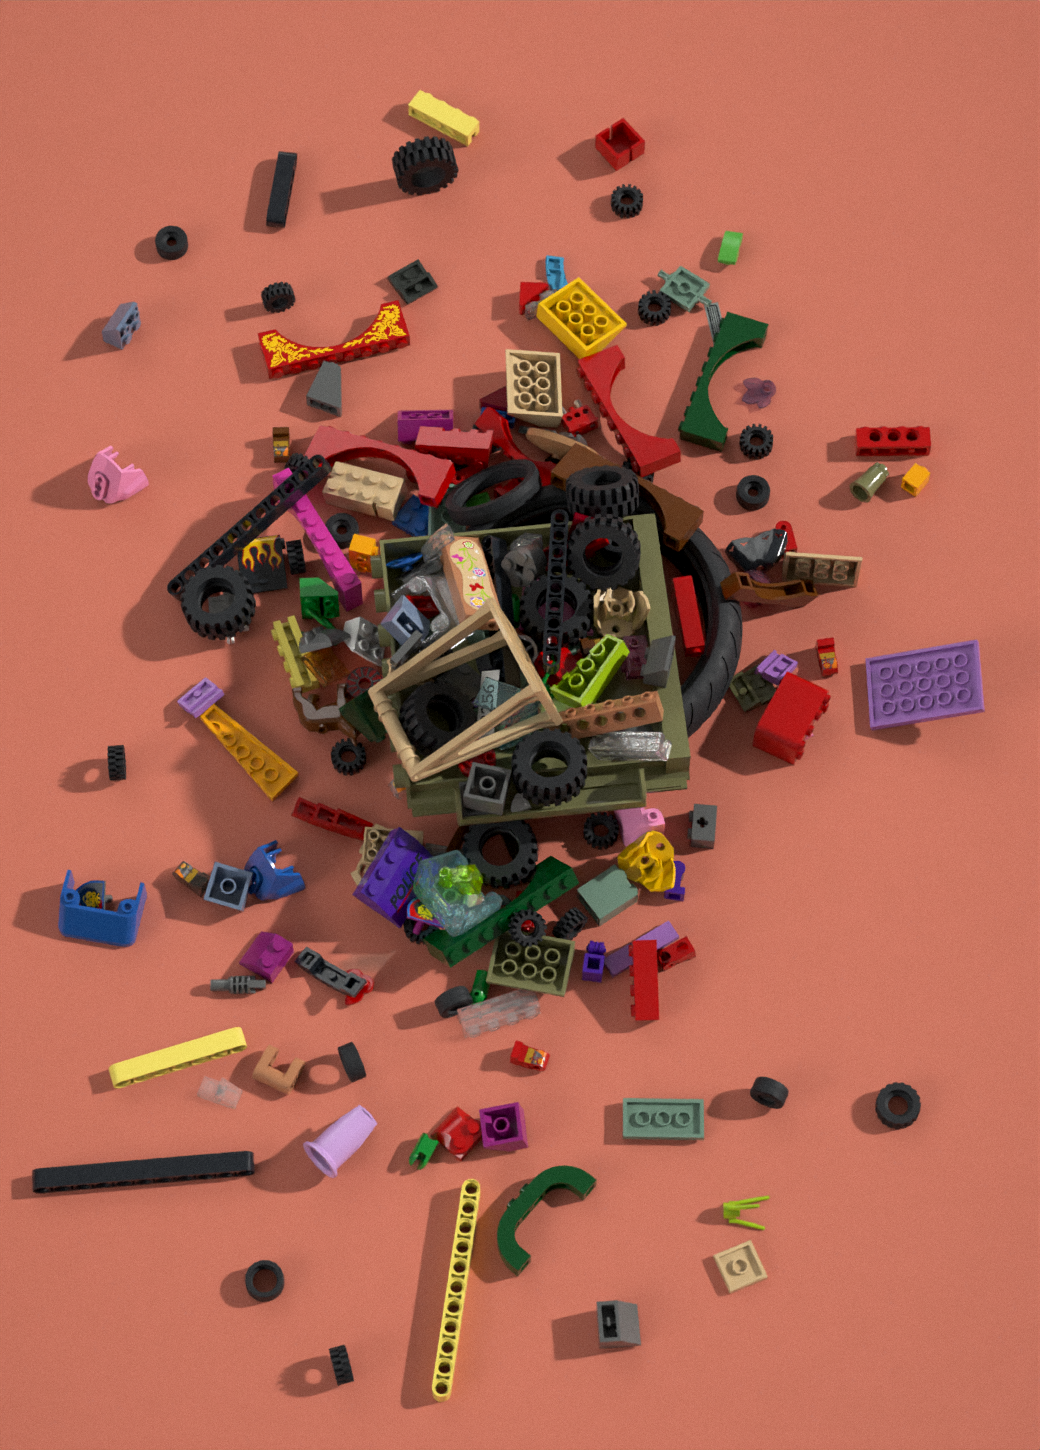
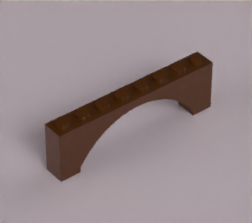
(676, 515)

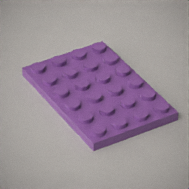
(924, 685)

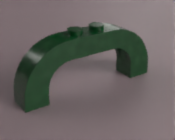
(531, 1194)

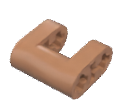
(274, 1077)

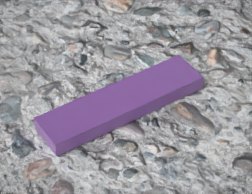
(620, 960)

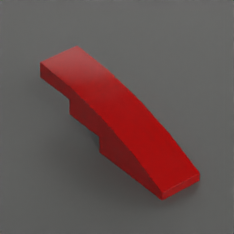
(330, 819)

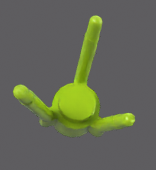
(732, 1210)

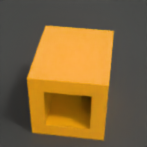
(915, 479)

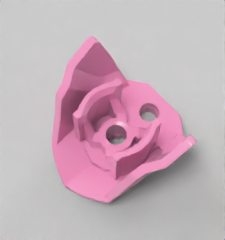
(115, 482)

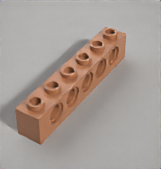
(613, 720)

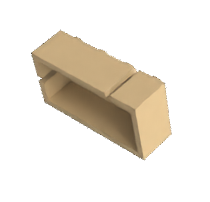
(362, 488)

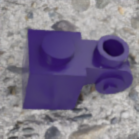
(594, 962)

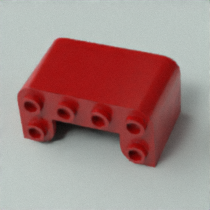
(790, 718)

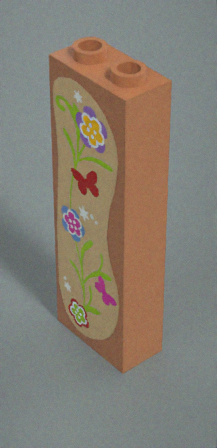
(468, 578)

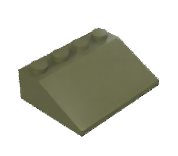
(534, 968)

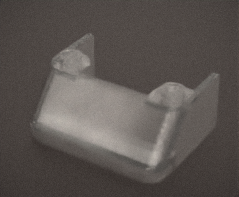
(438, 589)

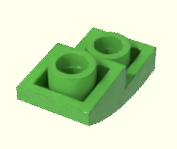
(730, 248)

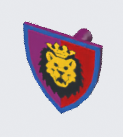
(417, 911)

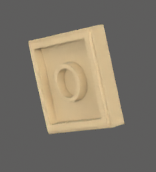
(740, 1267)

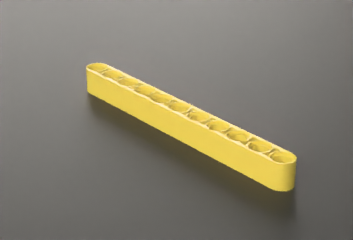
(452, 1298)

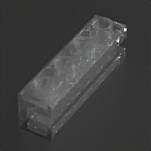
(630, 746)
(498, 1012)

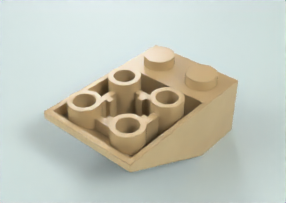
(375, 838)

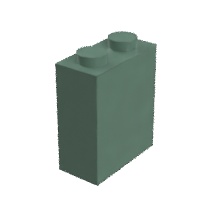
(607, 895)

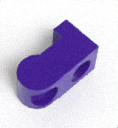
(677, 892)

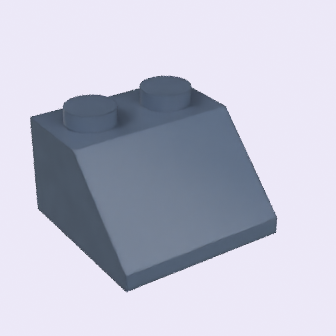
(228, 886)

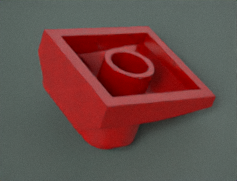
(458, 1133)

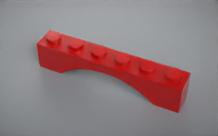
(492, 420)

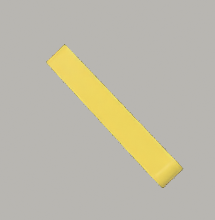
(177, 1057)

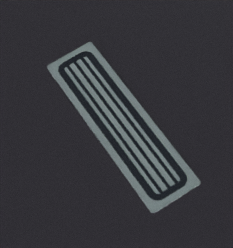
(714, 316)

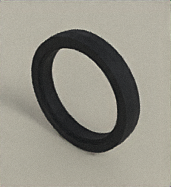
(498, 507)

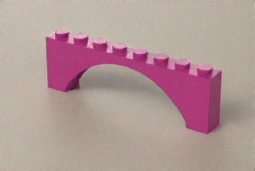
(340, 571)

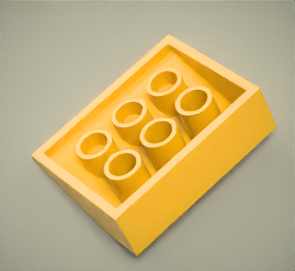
(580, 318)

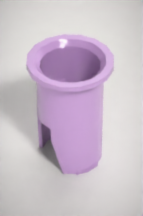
(340, 1140)

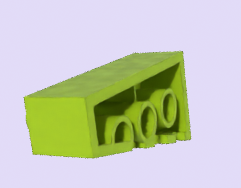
(591, 674)

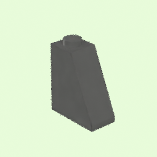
(327, 389)

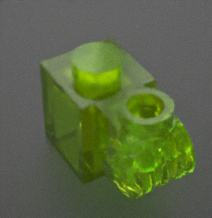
(464, 877)

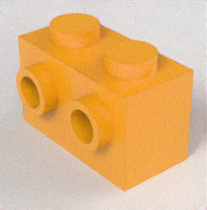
(360, 552)

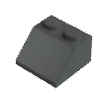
(659, 661)

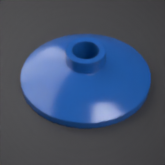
(405, 562)

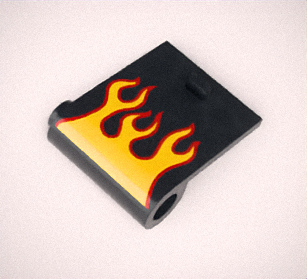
(264, 564)

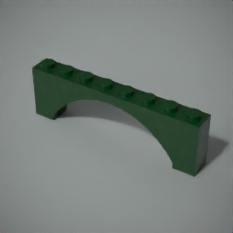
(700, 421)
(548, 883)

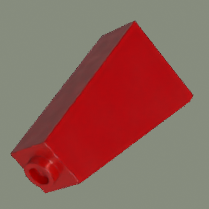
(687, 616)

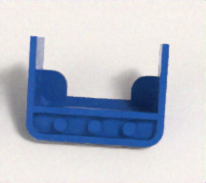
(96, 924)

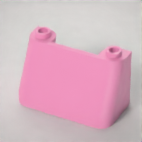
(638, 821)

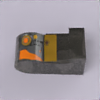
(191, 878)

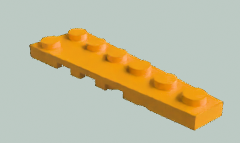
(260, 762)

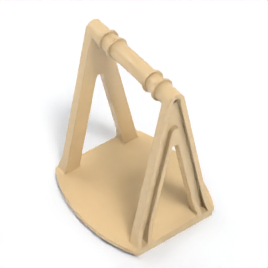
(464, 745)

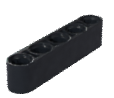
(281, 189)

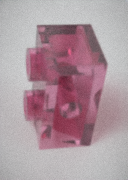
(633, 662)

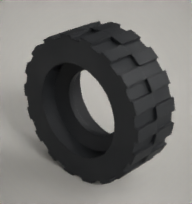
(893, 1120)

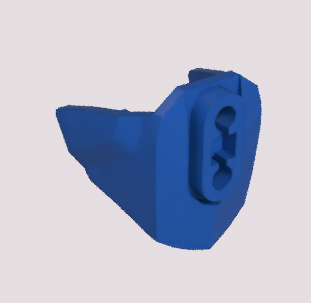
(269, 881)

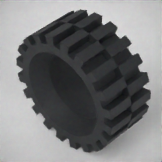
(425, 165)

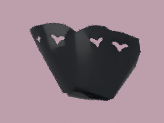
(758, 550)

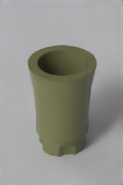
(869, 482)

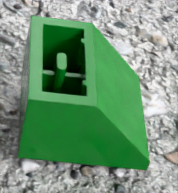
(319, 598)

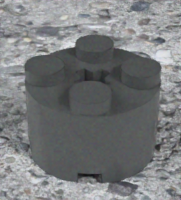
(524, 564)

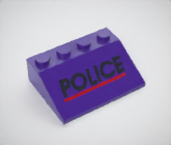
(390, 877)

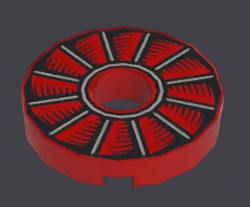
(360, 675)

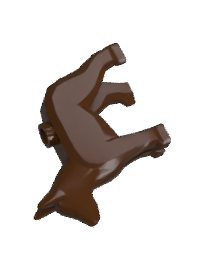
(326, 717)

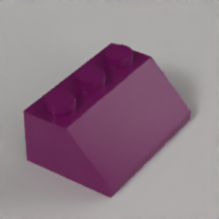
(411, 420)

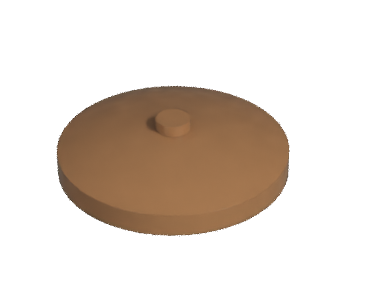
(552, 442)

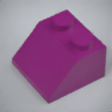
(267, 955)
(503, 1127)

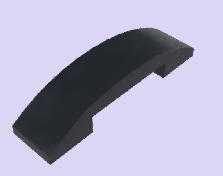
(329, 974)

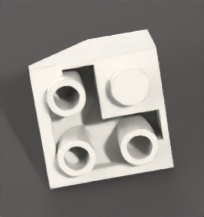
(364, 640)

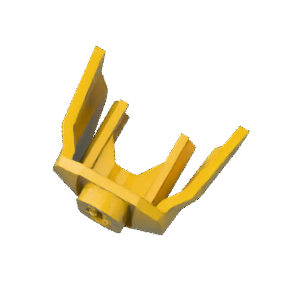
(656, 869)

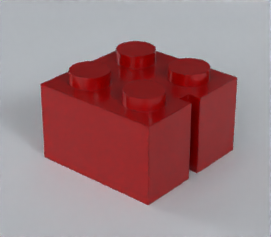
(622, 146)

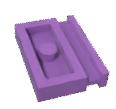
(775, 667)
(200, 697)

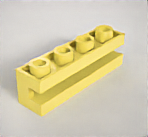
(443, 117)
(288, 637)

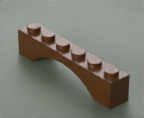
(790, 593)

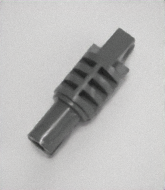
(238, 984)

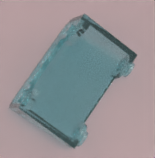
(452, 910)

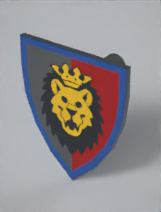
(93, 894)

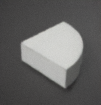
(520, 803)

